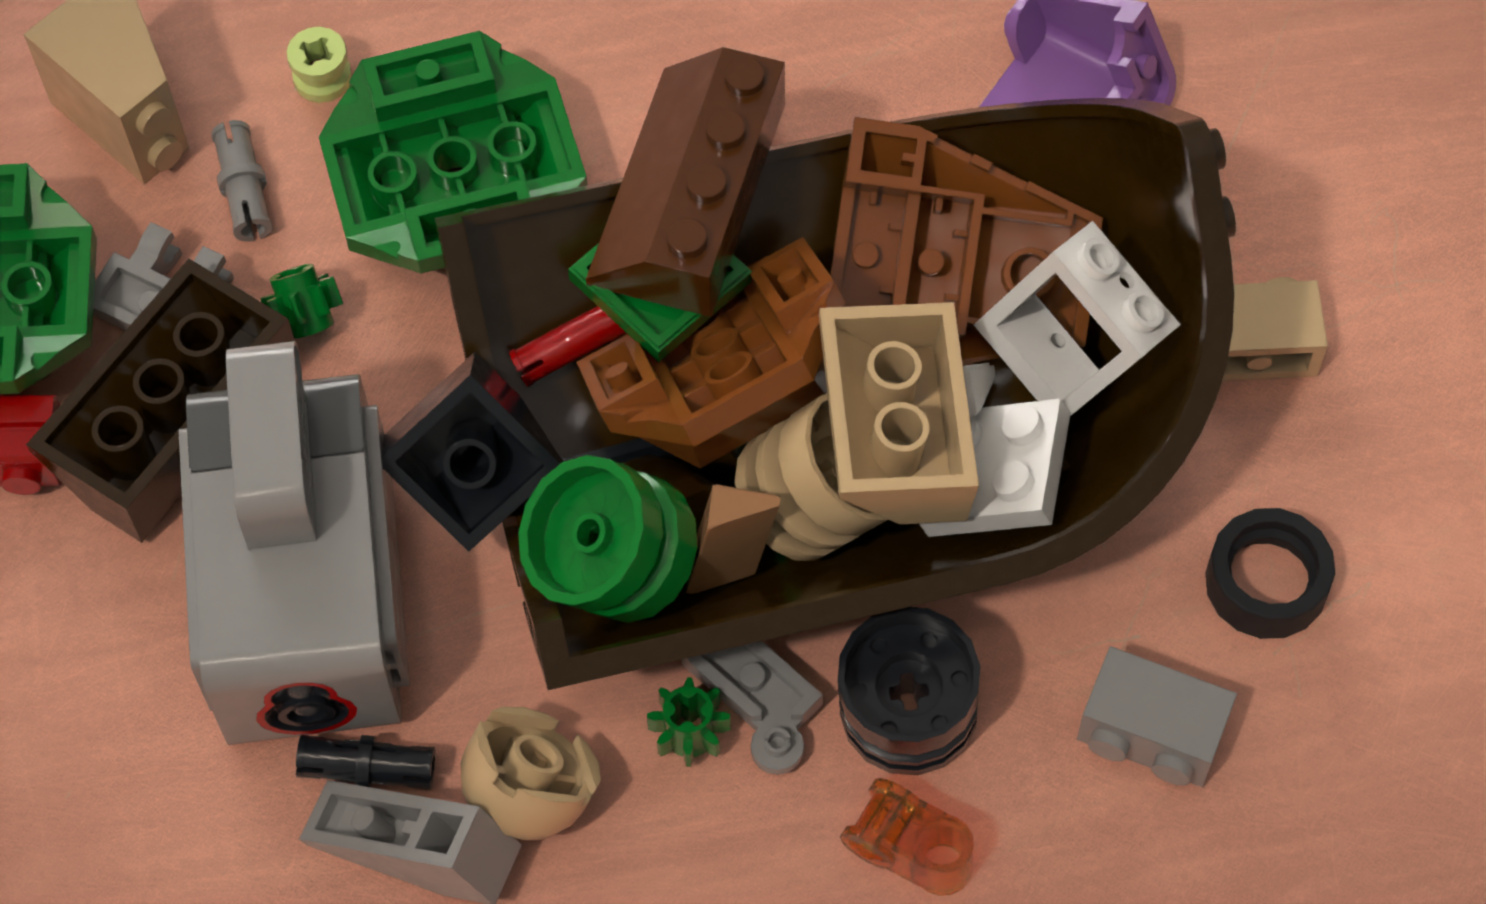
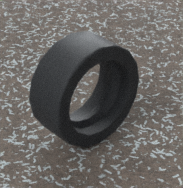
(1283, 530)

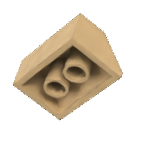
(899, 411)

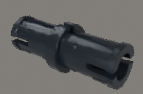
(365, 761)

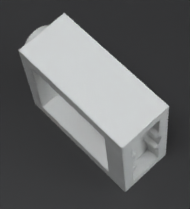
(1040, 347)

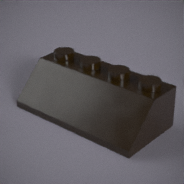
(122, 422)

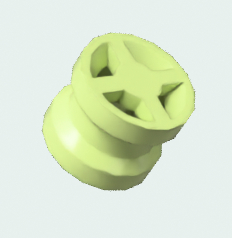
(325, 78)

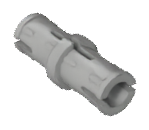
(241, 181)

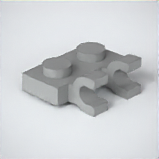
(131, 284)

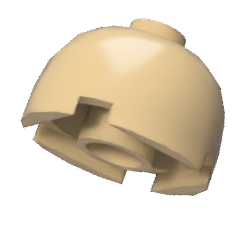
(528, 773)

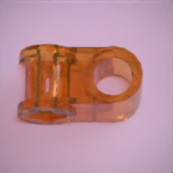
(901, 829)

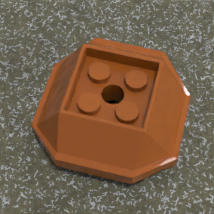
(732, 374)

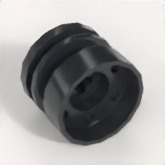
(917, 655)

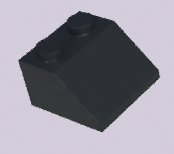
(469, 452)

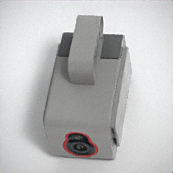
(290, 552)

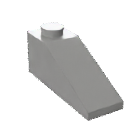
(414, 839)

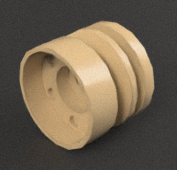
(799, 466)

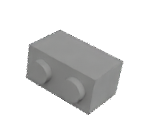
(1155, 718)

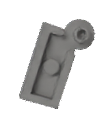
(766, 696)

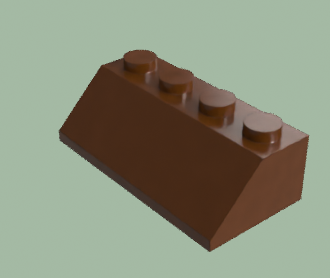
(691, 180)

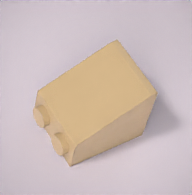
(110, 82)

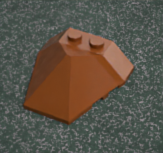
(946, 228)

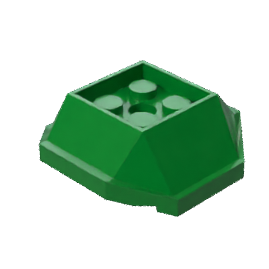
(438, 111)
(43, 279)

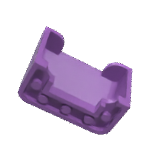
(1084, 53)

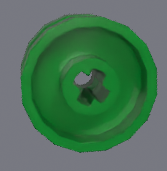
(607, 539)

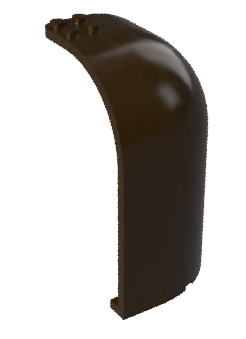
(1121, 158)

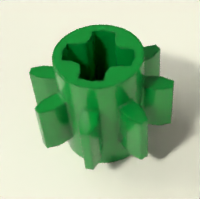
(304, 299)
(690, 704)

